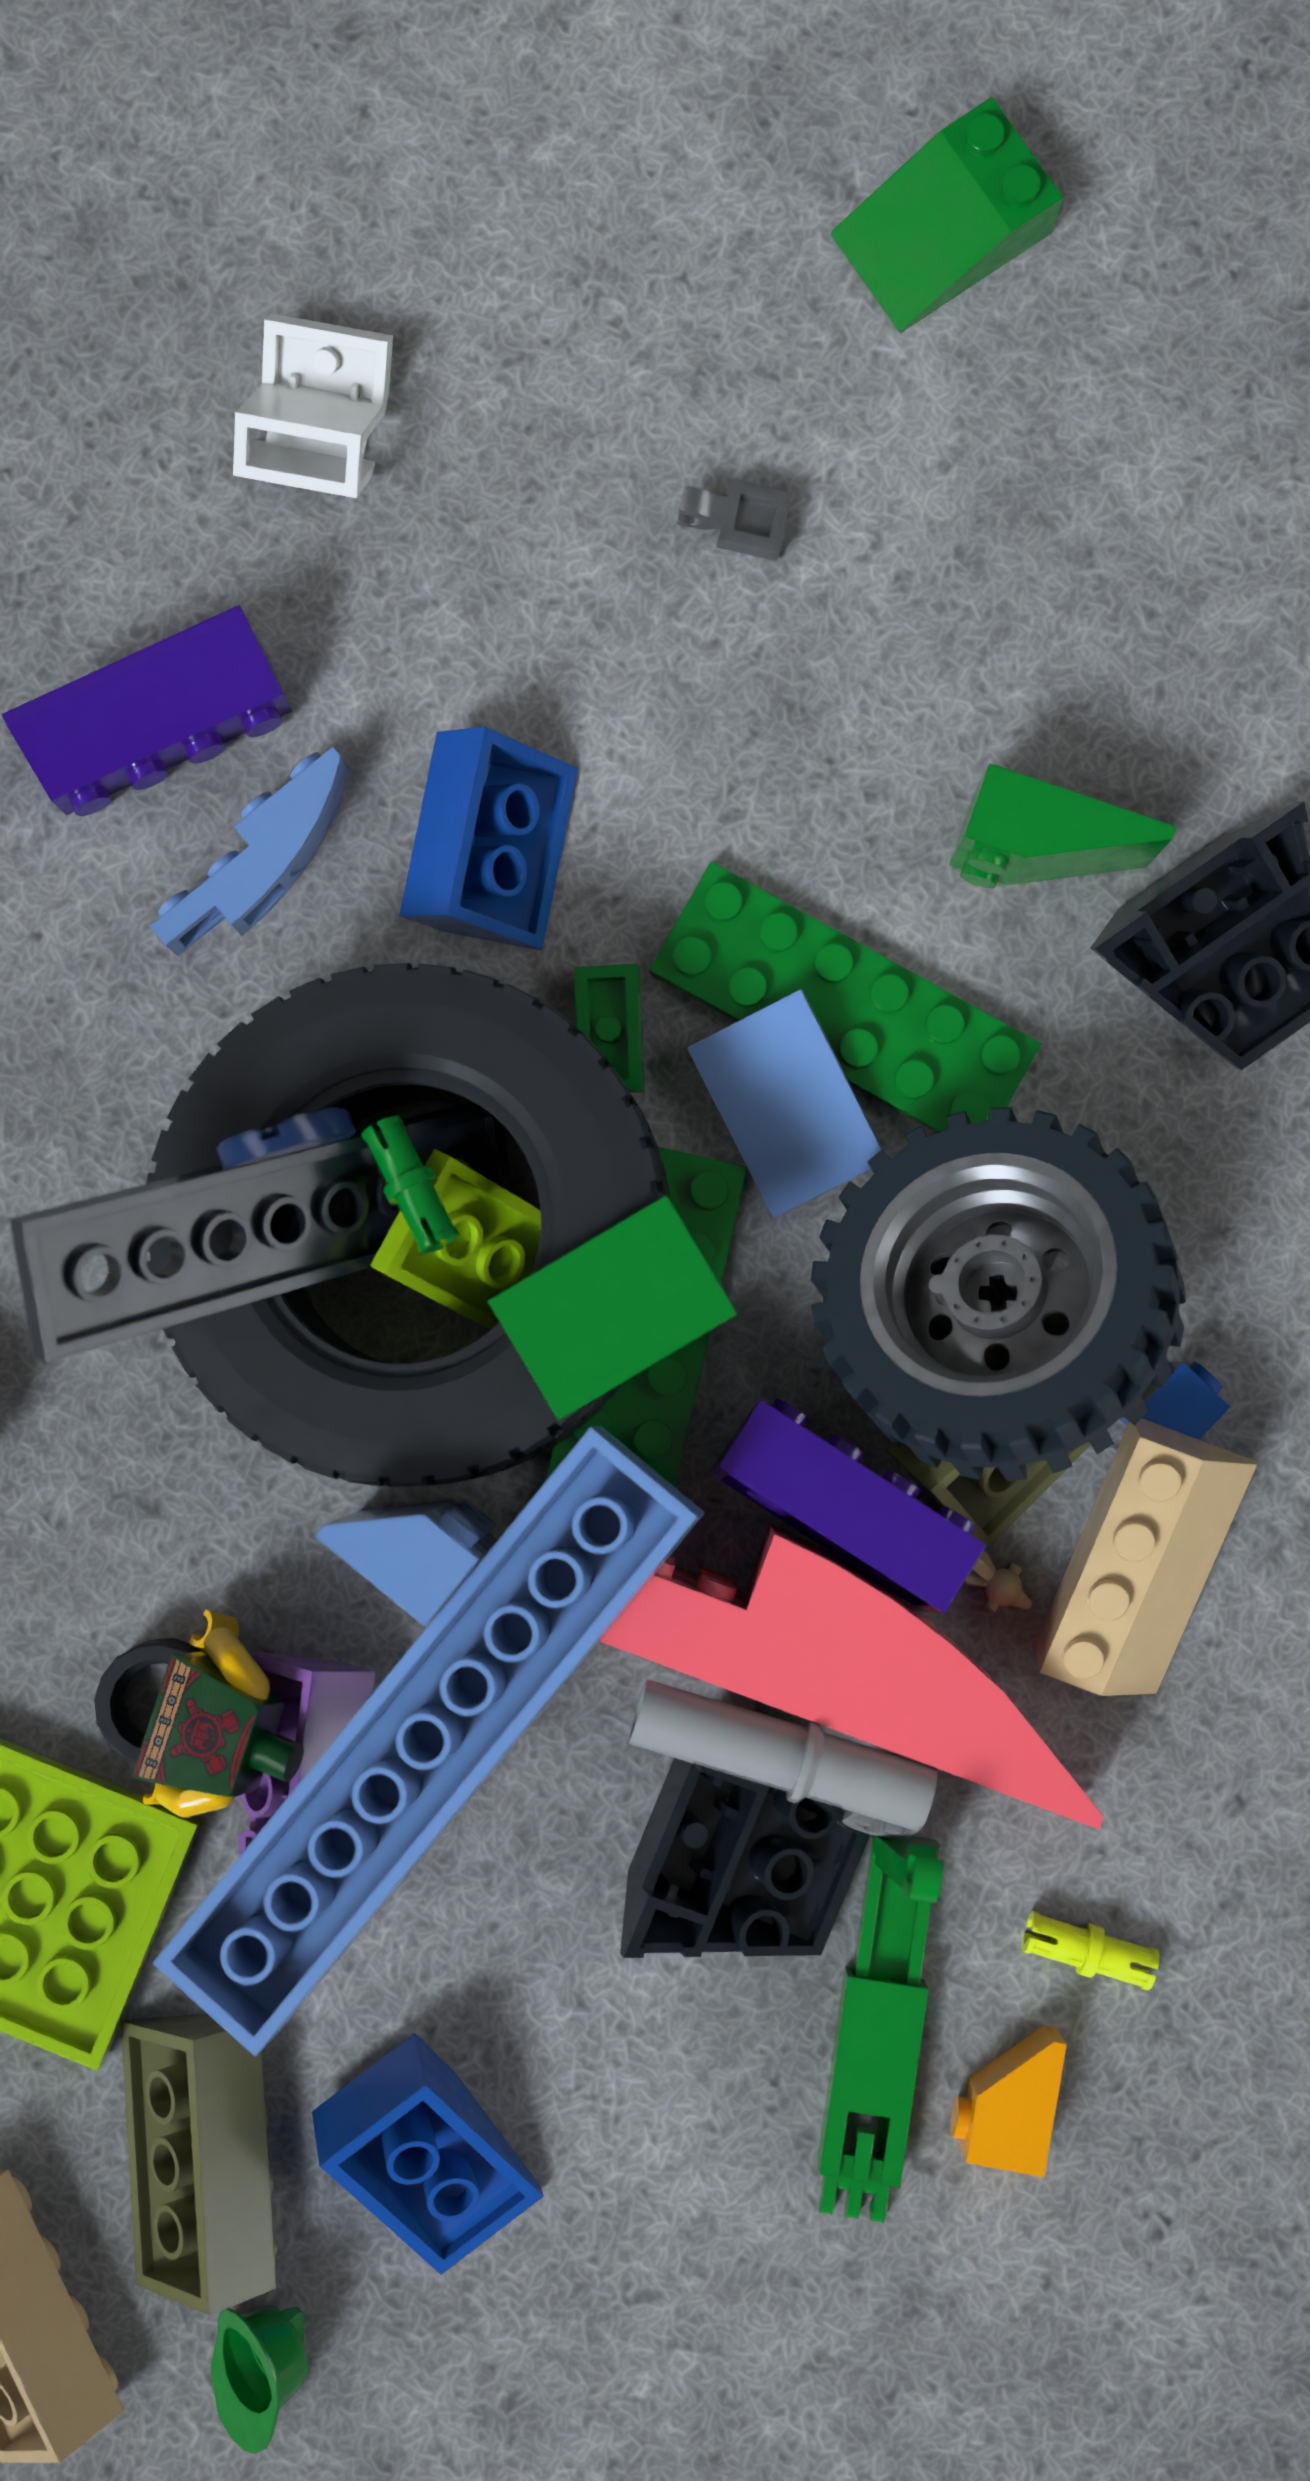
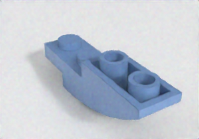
(281, 842)

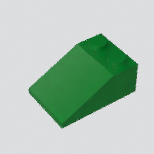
(949, 216)
(1042, 832)

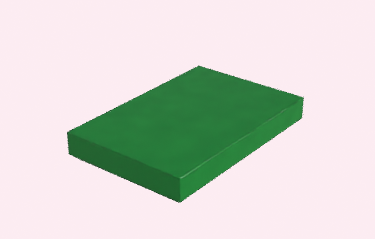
(612, 1307)

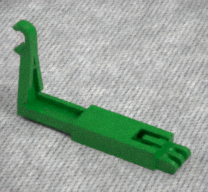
(880, 2027)

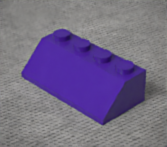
(149, 713)
(848, 1507)

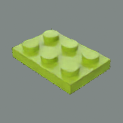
(490, 1256)

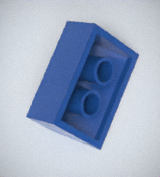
(489, 838)

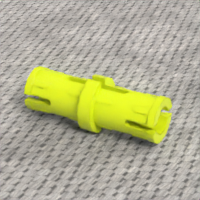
(1090, 1950)

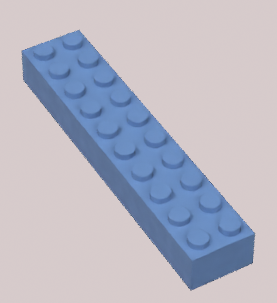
(427, 1738)

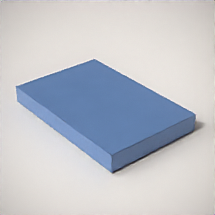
(786, 1103)

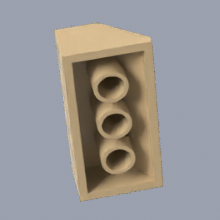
(1141, 1561)
(50, 2375)

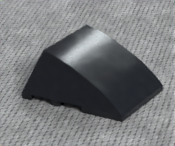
(1226, 938)
(736, 1869)

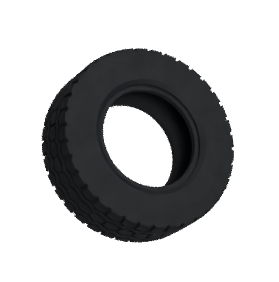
(364, 1049)

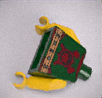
(213, 1727)

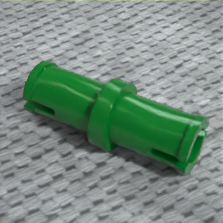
(410, 1185)

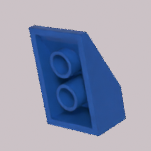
(422, 2155)

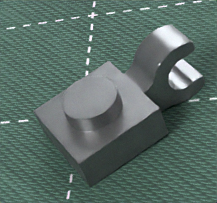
(748, 517)

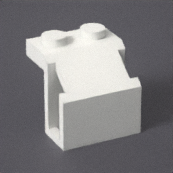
(318, 404)

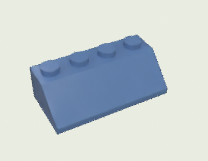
(414, 1550)

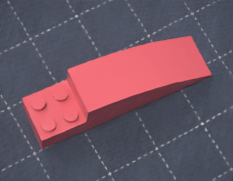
(851, 1659)

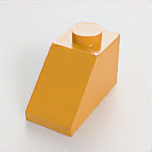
(1012, 2106)

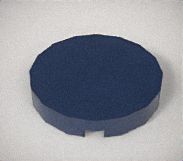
(292, 1136)

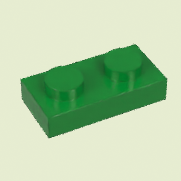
(611, 1017)

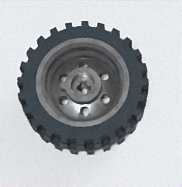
(942, 1203)

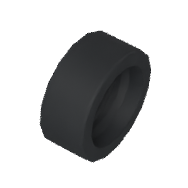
(112, 1686)

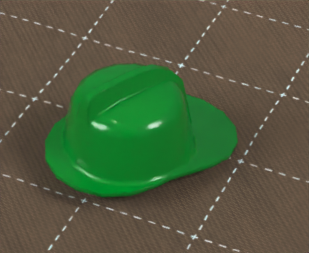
(256, 2370)

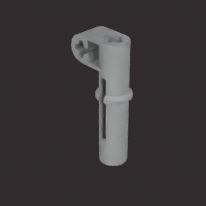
(876, 1788)

